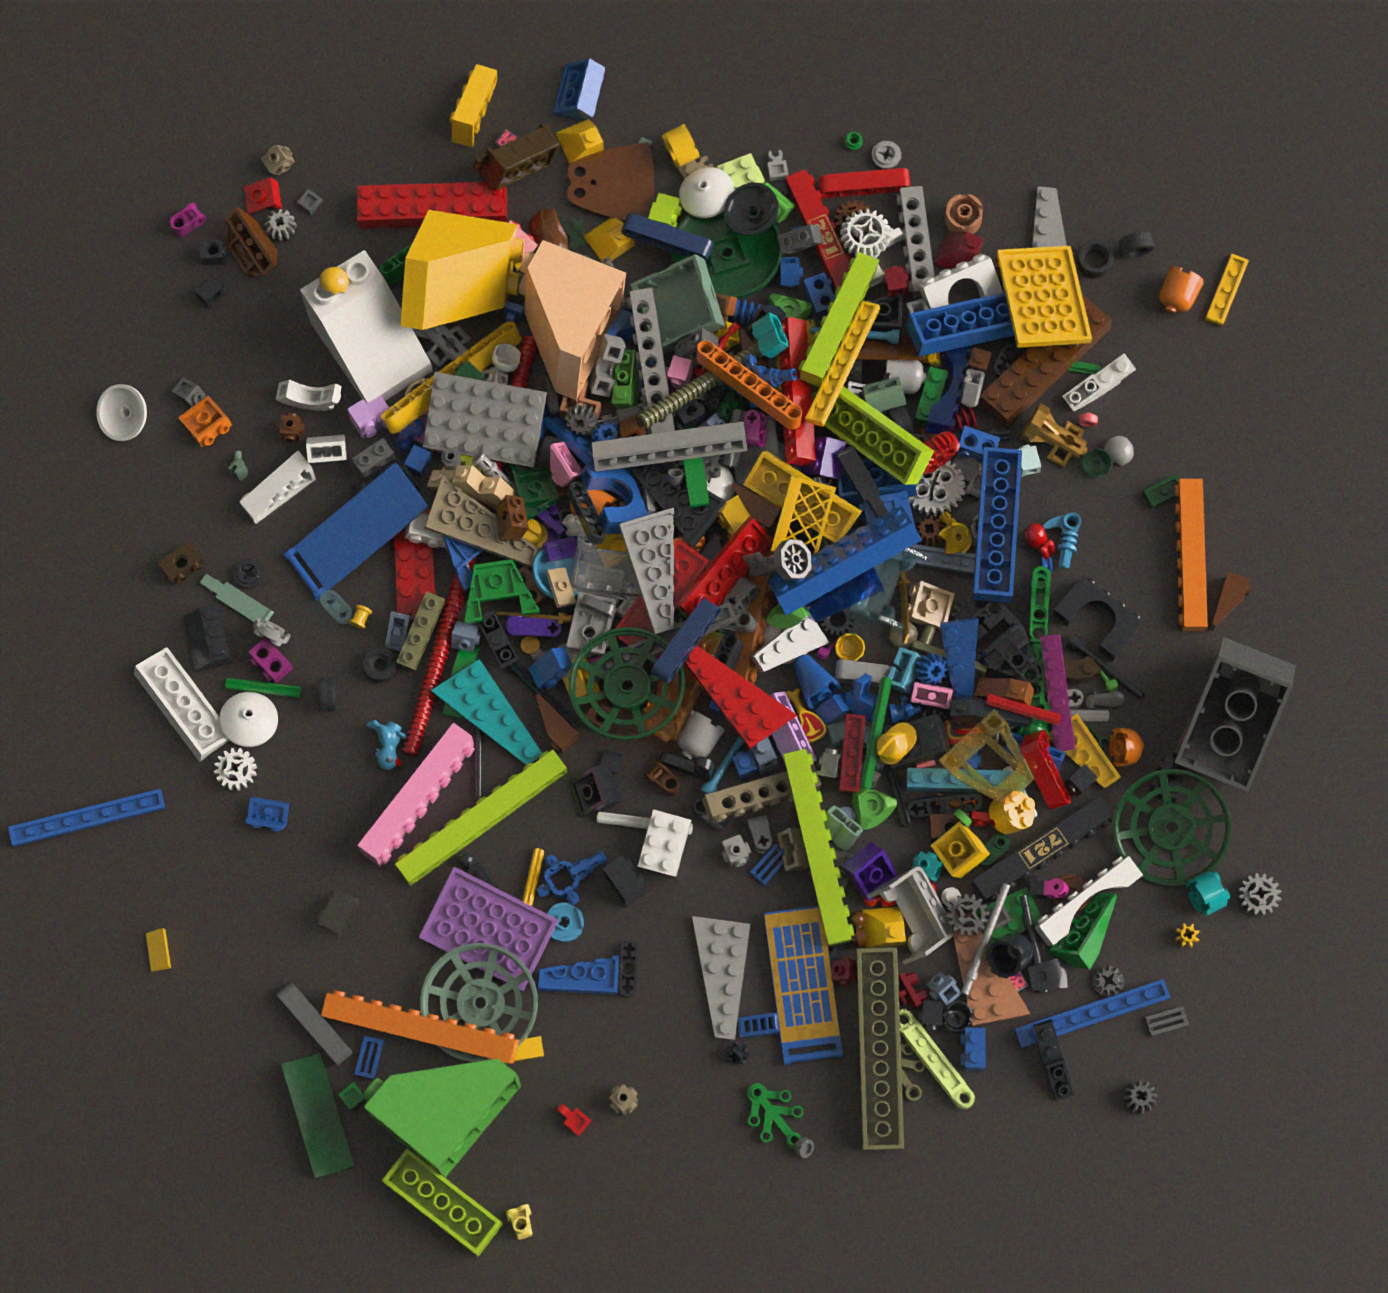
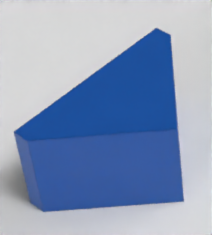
(833, 708)

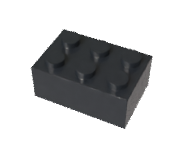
(930, 743)

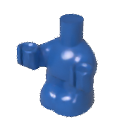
(902, 711)

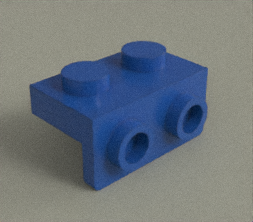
(267, 813)

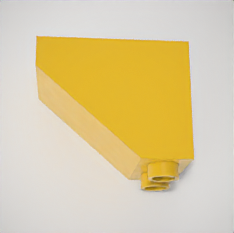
(458, 269)

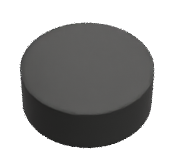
(804, 1147)

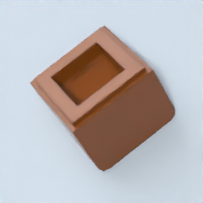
(727, 304)

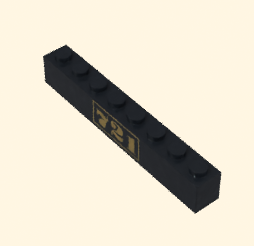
(1043, 848)

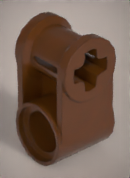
(660, 777)

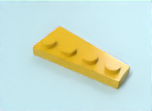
(1090, 753)

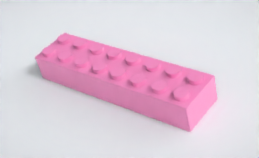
(417, 795)

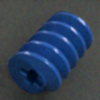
(745, 312)

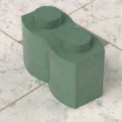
(842, 829)

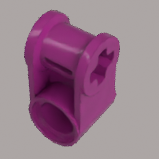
(189, 217)
(755, 429)

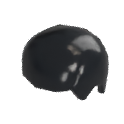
(957, 1016)

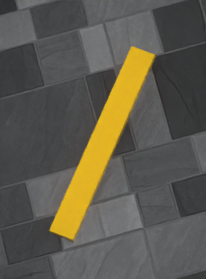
(842, 363)

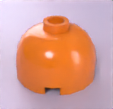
(1125, 746)

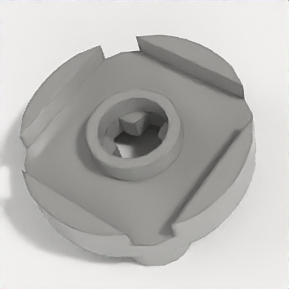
(271, 631)

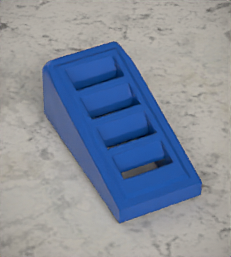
(775, 1030)

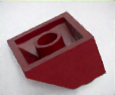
(958, 248)

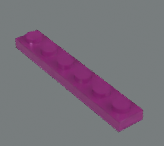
(1058, 691)

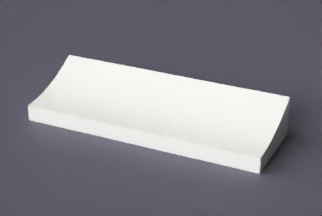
(181, 703)

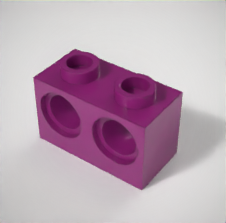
(273, 658)

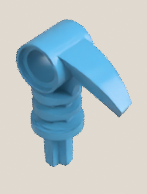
(1068, 536)

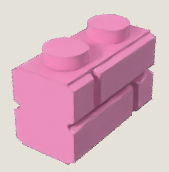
(931, 695)

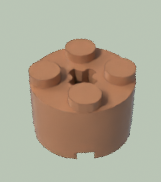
(957, 209)

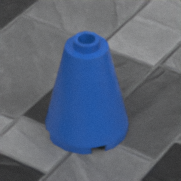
(814, 681)

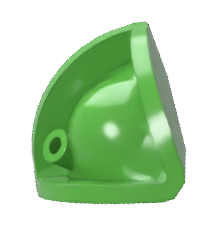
(792, 307)
(780, 620)
(872, 807)

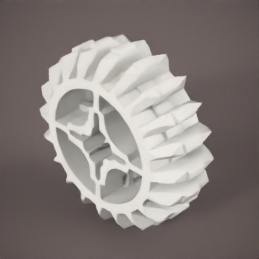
(852, 226)

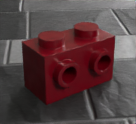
(895, 281)

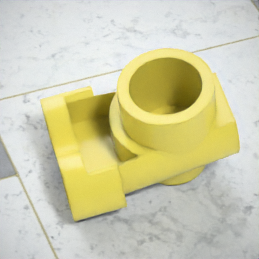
(519, 1218)

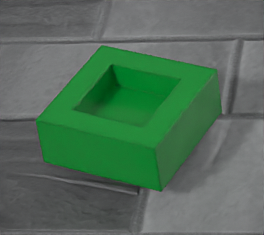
(352, 1096)

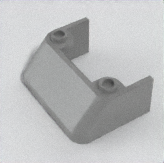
(920, 909)

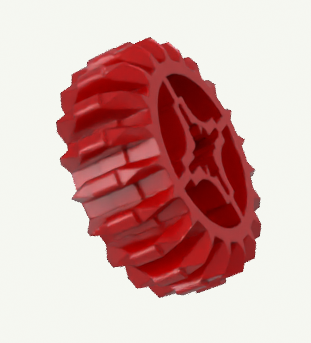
(944, 447)

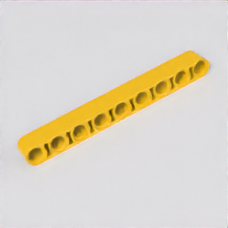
(418, 400)

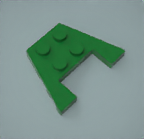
(497, 582)

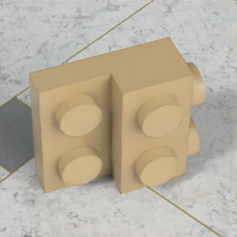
(929, 604)

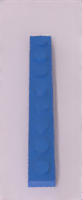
(86, 817)
(1099, 1011)

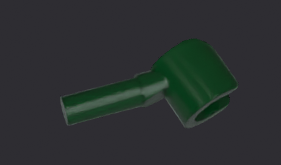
(1098, 737)

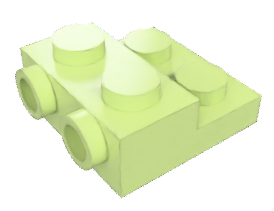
(742, 171)

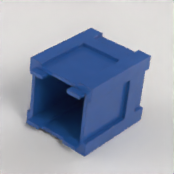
(890, 501)

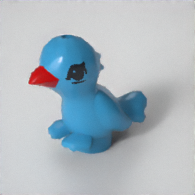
(389, 739)

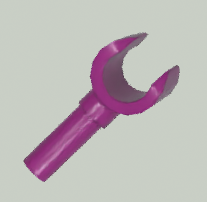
(824, 653)

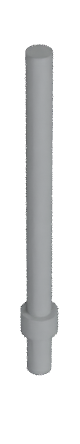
(971, 975)

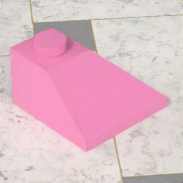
(563, 464)

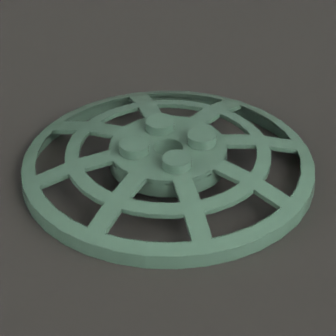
(478, 988)

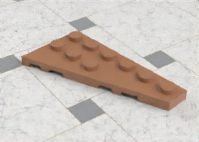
(990, 996)

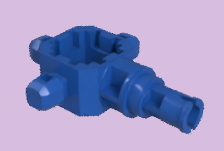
(771, 376)
(577, 870)

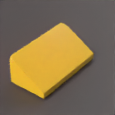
(158, 950)

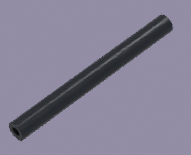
(478, 764)

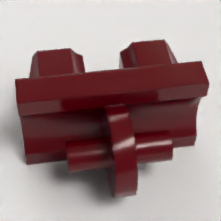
(907, 993)

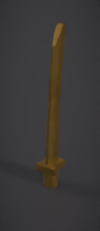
(902, 582)
(563, 618)

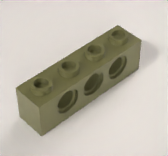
(421, 631)

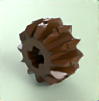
(929, 524)

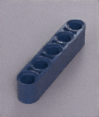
(666, 237)
(685, 640)

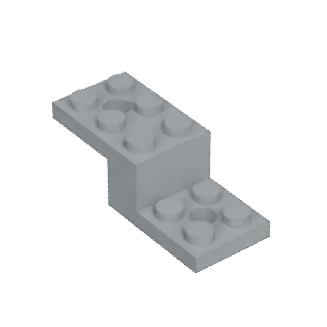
(587, 619)

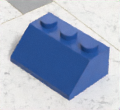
(579, 90)

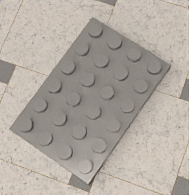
(485, 418)

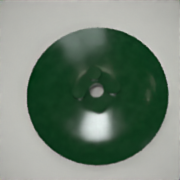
(752, 259)

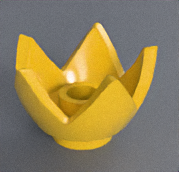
(954, 542)

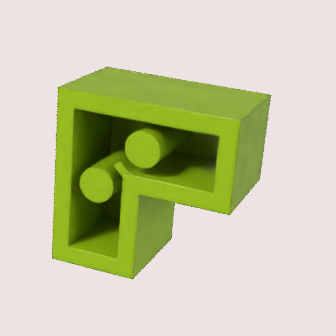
(666, 210)

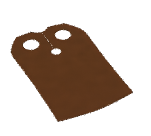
(885, 350)

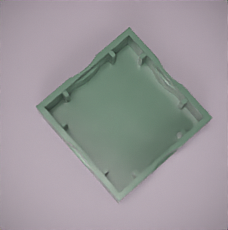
(682, 301)

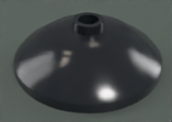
(744, 202)

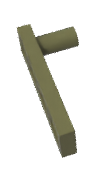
(923, 647)

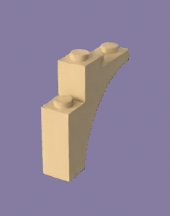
(474, 484)

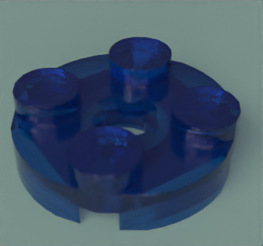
(408, 435)

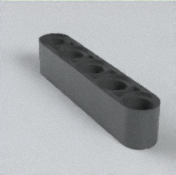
(314, 1023)

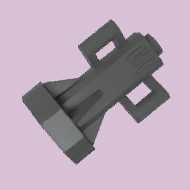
(445, 342)
(784, 561)

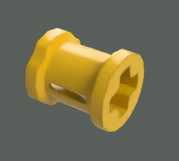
(360, 616)

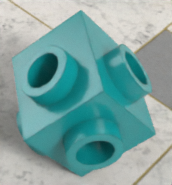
(929, 864)

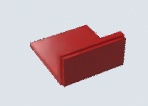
(262, 195)

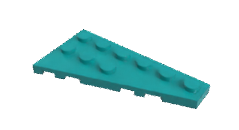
(483, 704)

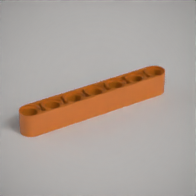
(753, 391)

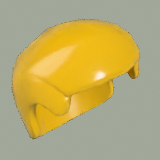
(334, 280)
(849, 647)

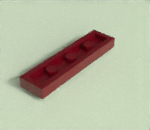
(852, 753)

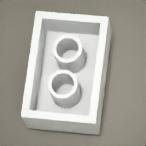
(664, 843)

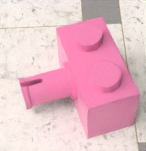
(679, 373)

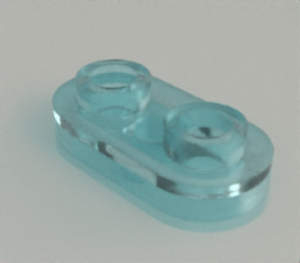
(336, 607)

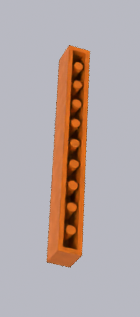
(420, 1027)

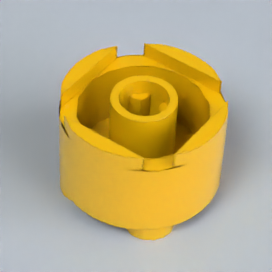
(680, 145)
(1014, 816)

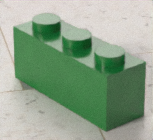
(931, 394)

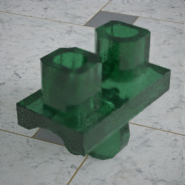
(575, 240)

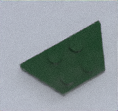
(535, 487)

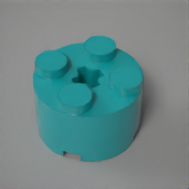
(1207, 893)

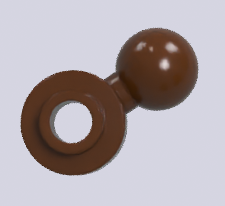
(858, 919)

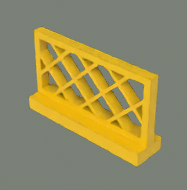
(789, 507)

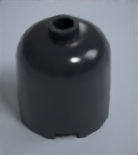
(1009, 955)

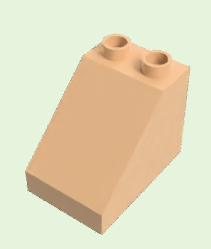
(569, 311)

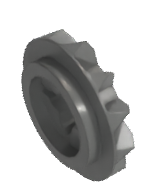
(1110, 990)

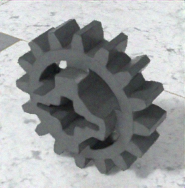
(961, 910)

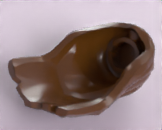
(548, 228)

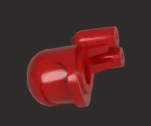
(1037, 539)

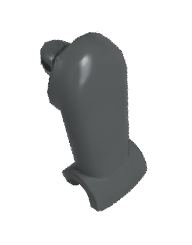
(1111, 699)

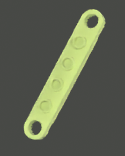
(935, 1061)

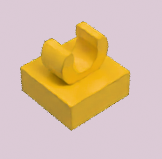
(933, 359)

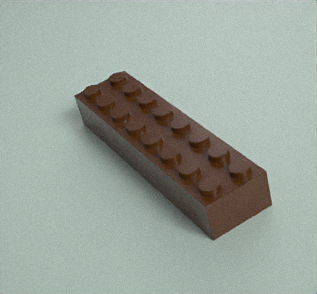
(1038, 370)

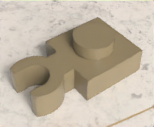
(692, 166)

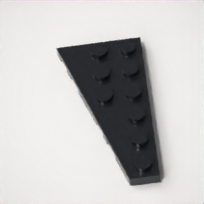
(690, 521)

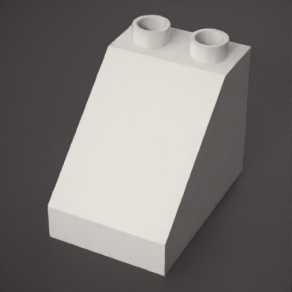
(366, 331)

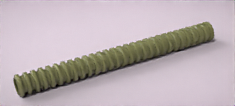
(689, 392)

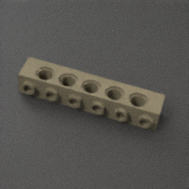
(716, 811)

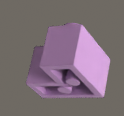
(367, 417)

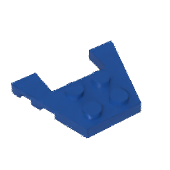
(460, 555)

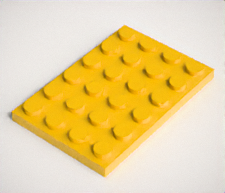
(1044, 296)

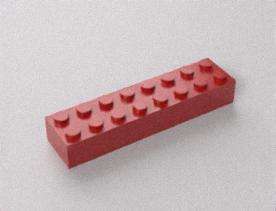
(408, 203)

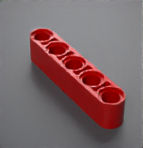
(863, 183)

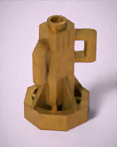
(1043, 428)

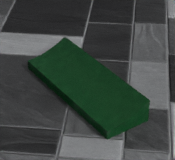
(318, 1116)

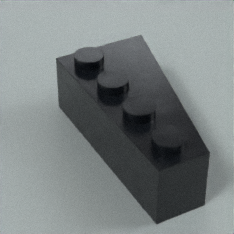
(889, 315)

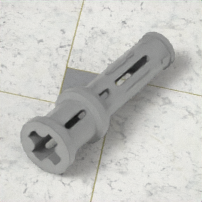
(490, 468)

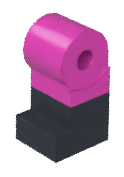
(1047, 889)

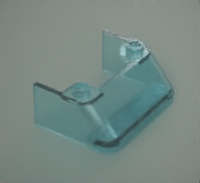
(877, 606)

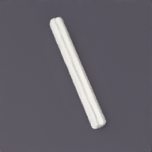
(626, 820)

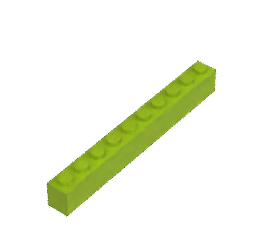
(481, 817)
(817, 847)

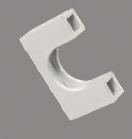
(980, 269)

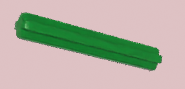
(263, 687)

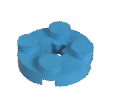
(573, 929)

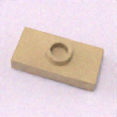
(561, 587)

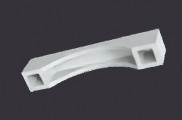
(1057, 925)

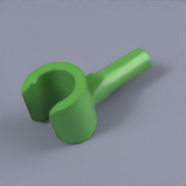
(1110, 685)

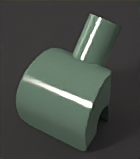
(238, 466)

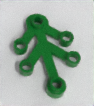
(772, 1112)

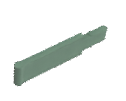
(236, 599)

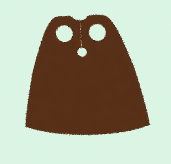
(622, 179)

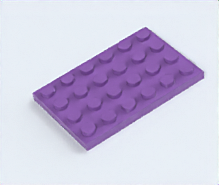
(480, 913)

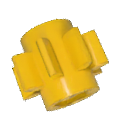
(1184, 940)

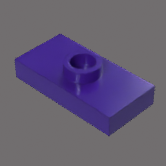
(560, 549)

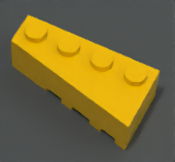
(472, 105)

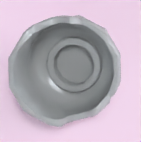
(1119, 449)

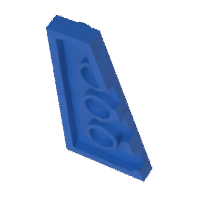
(960, 651)
(587, 977)

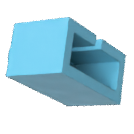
(906, 661)

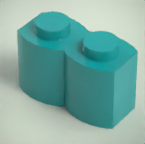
(769, 335)

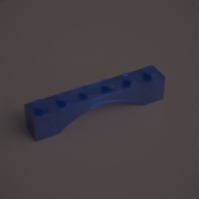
(942, 412)

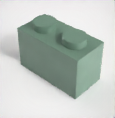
(885, 394)

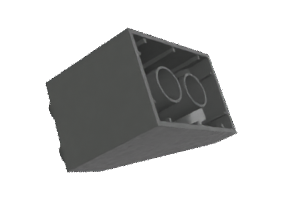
(1236, 714)

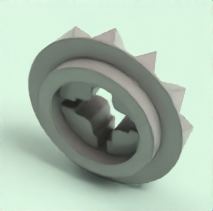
(881, 148)

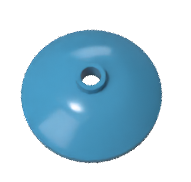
(541, 566)

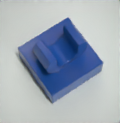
(513, 311)

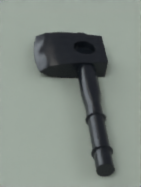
(1045, 974)

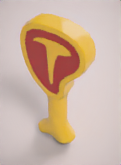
(811, 724)

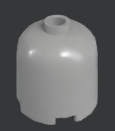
(909, 372)
(698, 736)

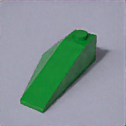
(1086, 934)

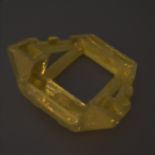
(972, 742)

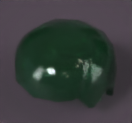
(1097, 463)

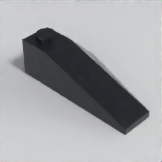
(970, 710)

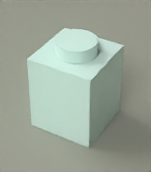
(1030, 460)

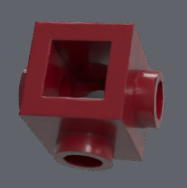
(845, 971)

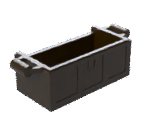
(517, 158)

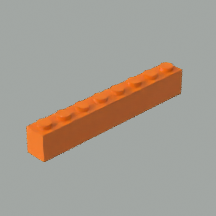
(1192, 555)

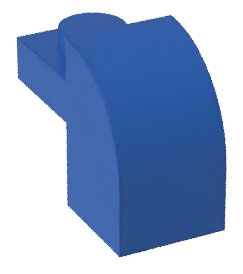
(860, 699)

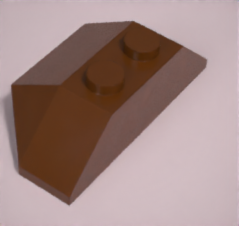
(249, 243)

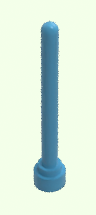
(890, 336)
(711, 787)

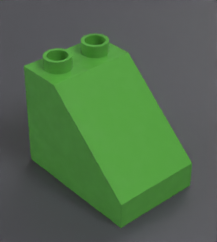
(441, 1109)

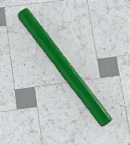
(875, 732)

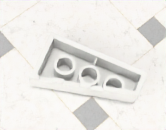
(278, 487)

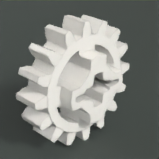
(242, 765)

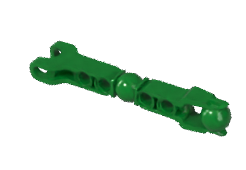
(1038, 603)

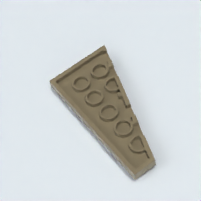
(469, 522)

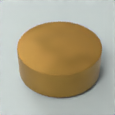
(530, 645)

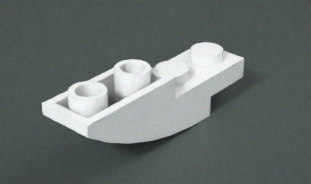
(1099, 384)

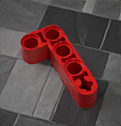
(1036, 754)

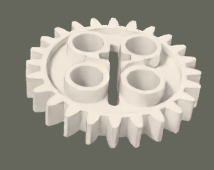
(951, 489)

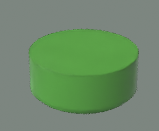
(962, 817)

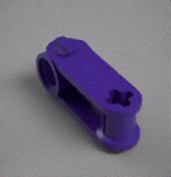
(530, 626)

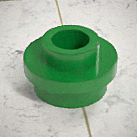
(853, 136)

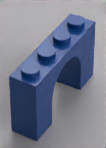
(623, 484)

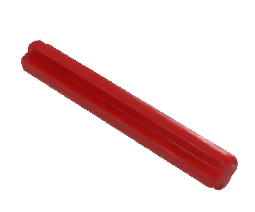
(1023, 709)

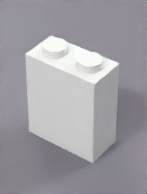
(326, 448)

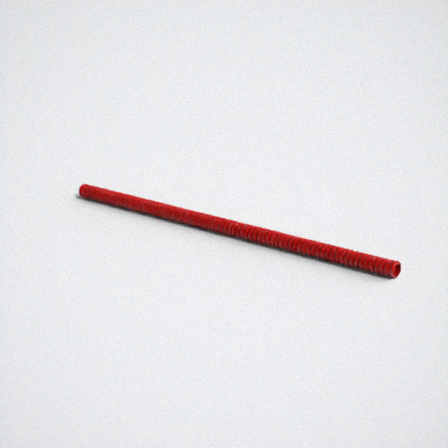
(454, 599)

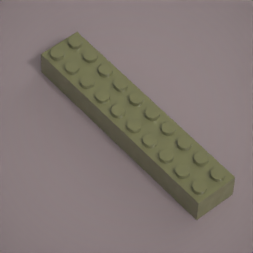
(880, 1049)

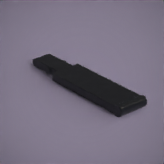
(861, 479)

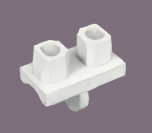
(574, 525)

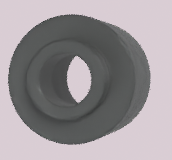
(446, 458)

